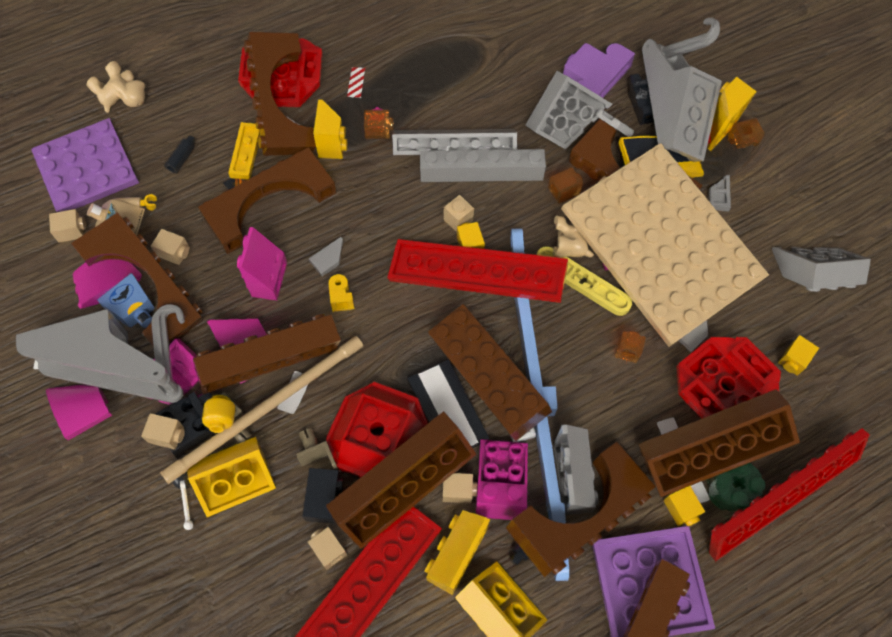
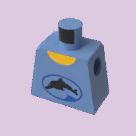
(128, 302)

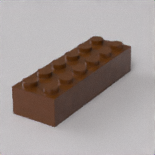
(266, 353)
(490, 372)
(720, 442)
(401, 480)

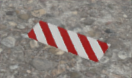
(356, 82)

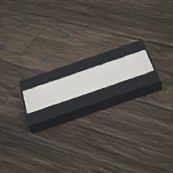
(441, 391)

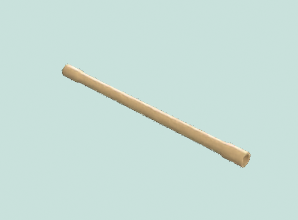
(182, 465)

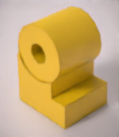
(339, 293)

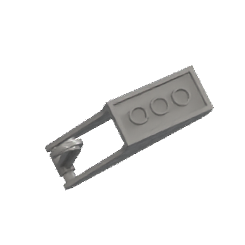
(682, 95)
(97, 354)

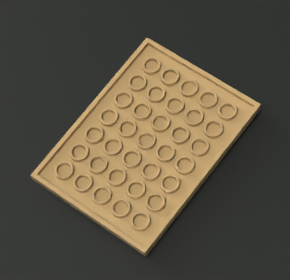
(664, 243)

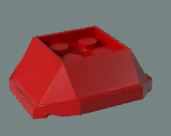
(292, 81)
(726, 362)
(372, 407)

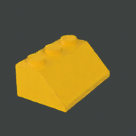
(729, 108)
(231, 477)
(457, 550)
(500, 605)

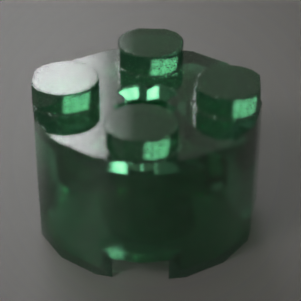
(727, 497)

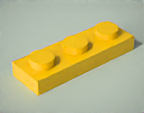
(244, 151)

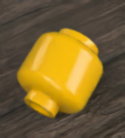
(218, 413)

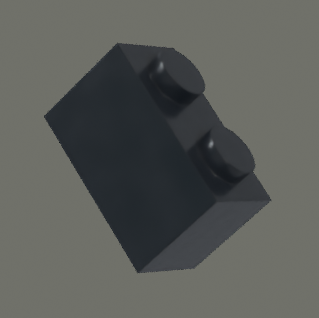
(321, 489)

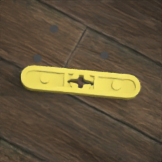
(601, 291)

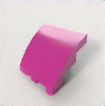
(100, 278)
(235, 330)
(182, 366)
(77, 408)

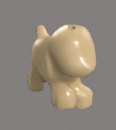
(118, 87)
(569, 241)

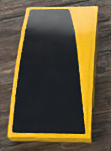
(636, 146)

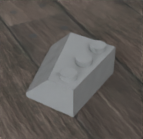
(565, 110)
(822, 267)
(575, 470)

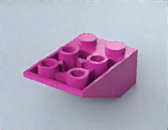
(261, 266)
(502, 479)

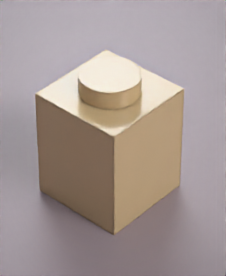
(458, 212)
(67, 225)
(170, 246)
(163, 431)
(459, 488)
(327, 547)

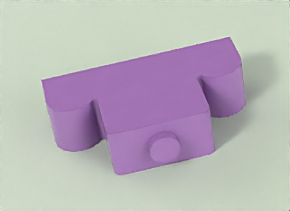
(599, 70)

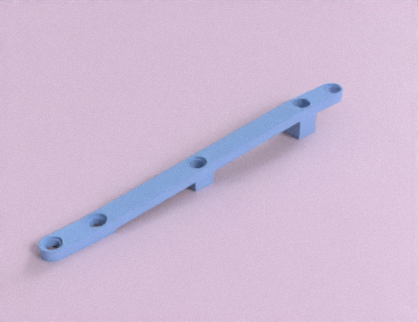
(555, 508)

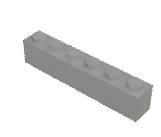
(413, 141)
(482, 165)

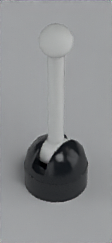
(182, 483)

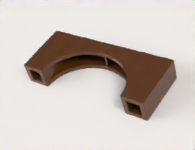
(277, 132)
(594, 152)
(299, 173)
(117, 241)
(552, 542)

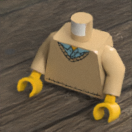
(126, 206)

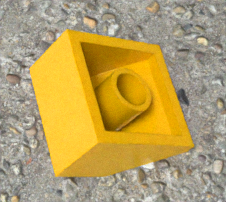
(329, 133)

